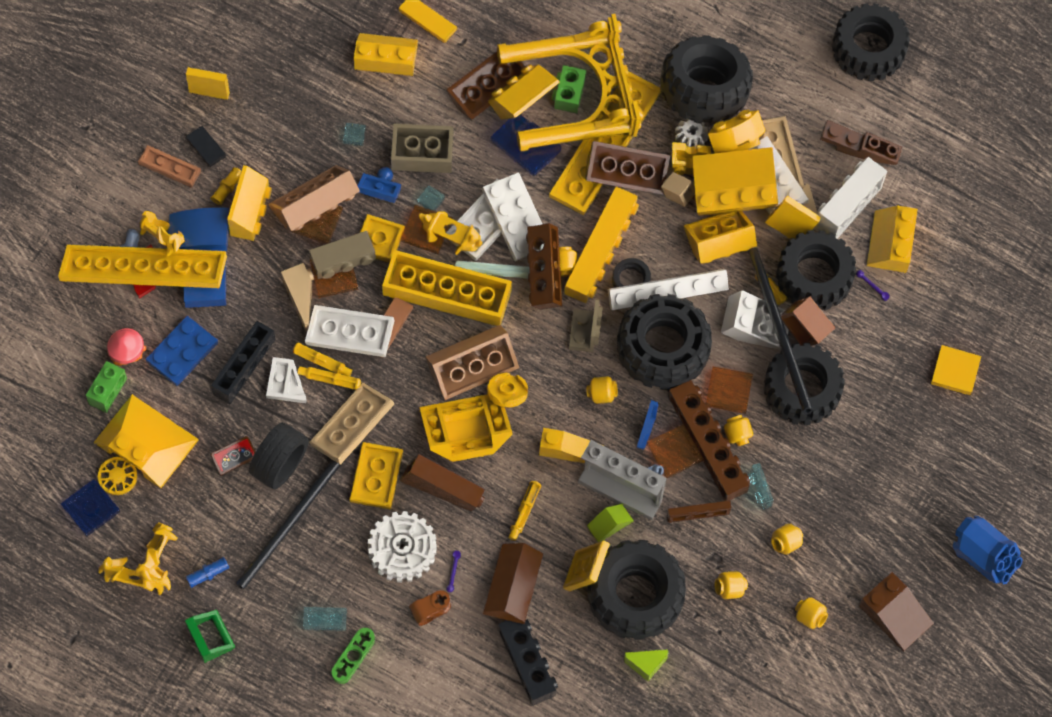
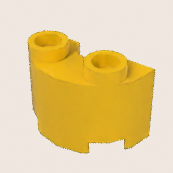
(682, 157)

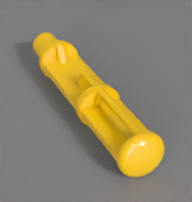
(321, 359)
(330, 377)
(524, 510)

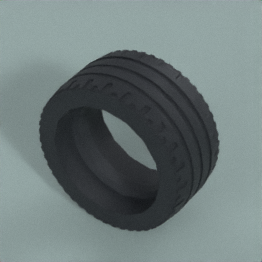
(278, 455)

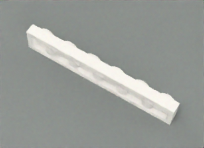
(681, 286)

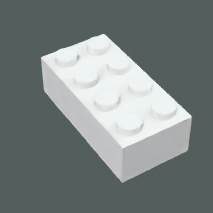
(851, 197)

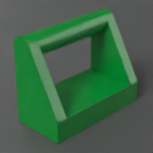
(206, 654)

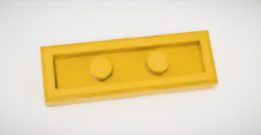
(428, 19)

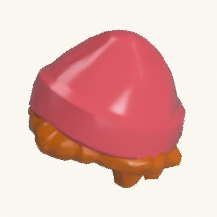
(125, 346)

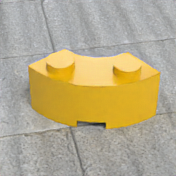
(739, 129)

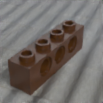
(551, 275)

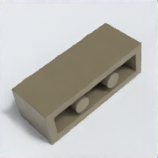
(342, 255)

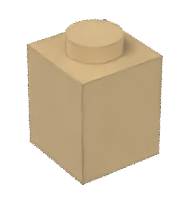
(678, 189)

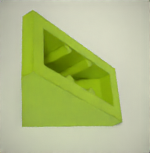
(609, 522)
(646, 662)

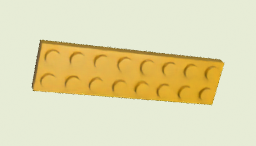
(571, 186)
(142, 266)

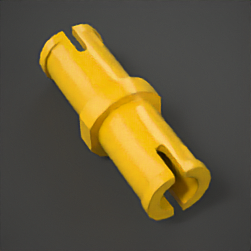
(226, 186)

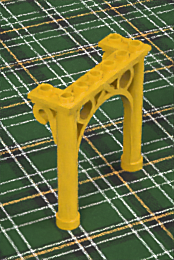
(600, 38)

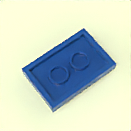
(182, 351)

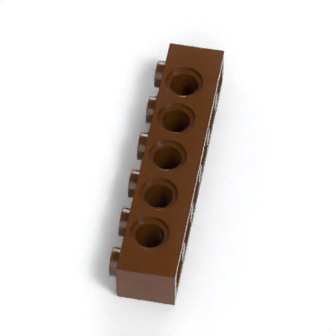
(728, 487)

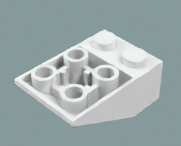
(749, 321)

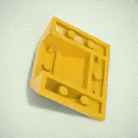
(465, 427)
(146, 440)

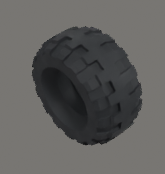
(708, 60)
(660, 368)
(642, 560)

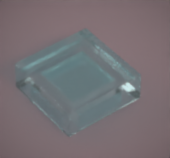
(354, 134)
(431, 198)

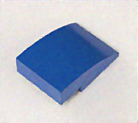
(201, 228)
(206, 296)

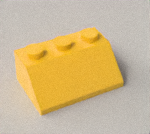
(385, 54)
(522, 91)
(248, 204)
(721, 236)
(892, 238)

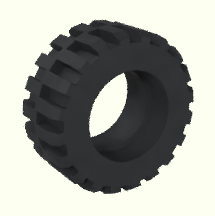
(874, 20)
(816, 246)
(811, 360)

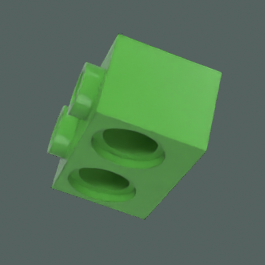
(570, 89)
(106, 387)

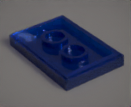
(531, 160)

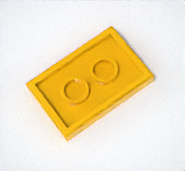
(376, 475)
(586, 566)

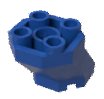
(987, 549)

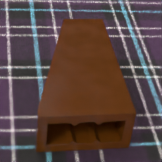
(442, 483)

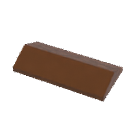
(475, 88)
(627, 167)
(513, 582)

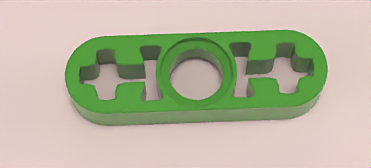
(351, 647)

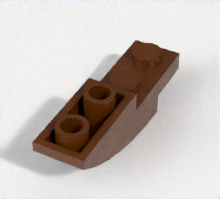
(860, 145)

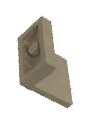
(585, 329)

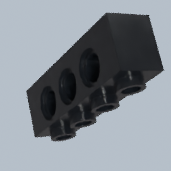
(243, 362)
(536, 691)

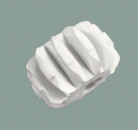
(686, 128)

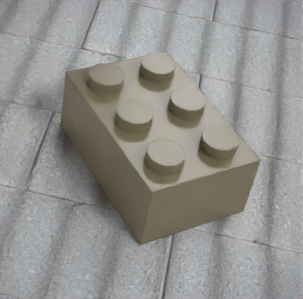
(422, 148)

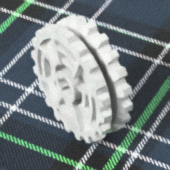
(386, 543)

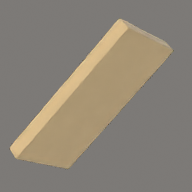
(779, 135)
(351, 423)

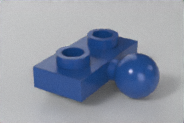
(380, 186)

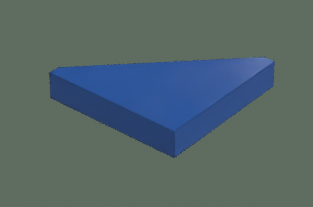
(648, 425)

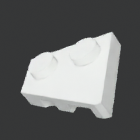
(284, 382)

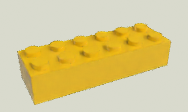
(447, 288)

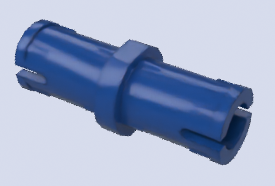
(207, 572)

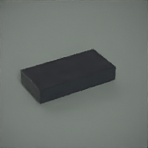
(206, 146)

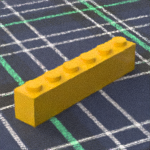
(601, 244)

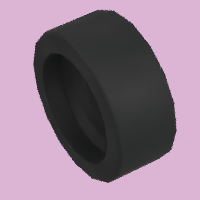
(630, 263)

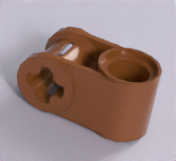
(428, 608)

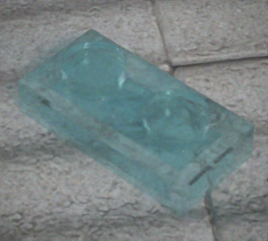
(763, 492)
(325, 618)

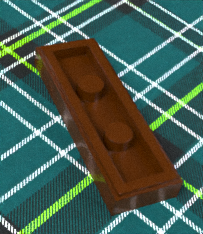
(698, 511)

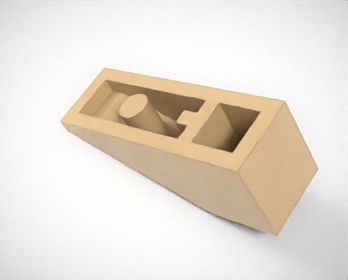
(299, 287)

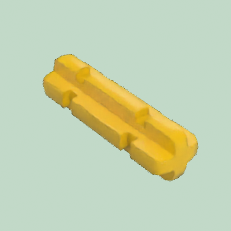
(779, 296)

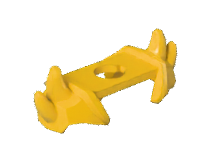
(158, 229)
(465, 236)
(161, 537)
(115, 570)

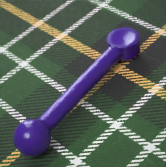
(884, 295)
(456, 555)

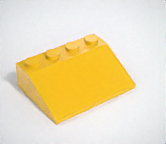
(735, 181)

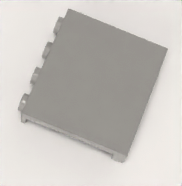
(622, 480)

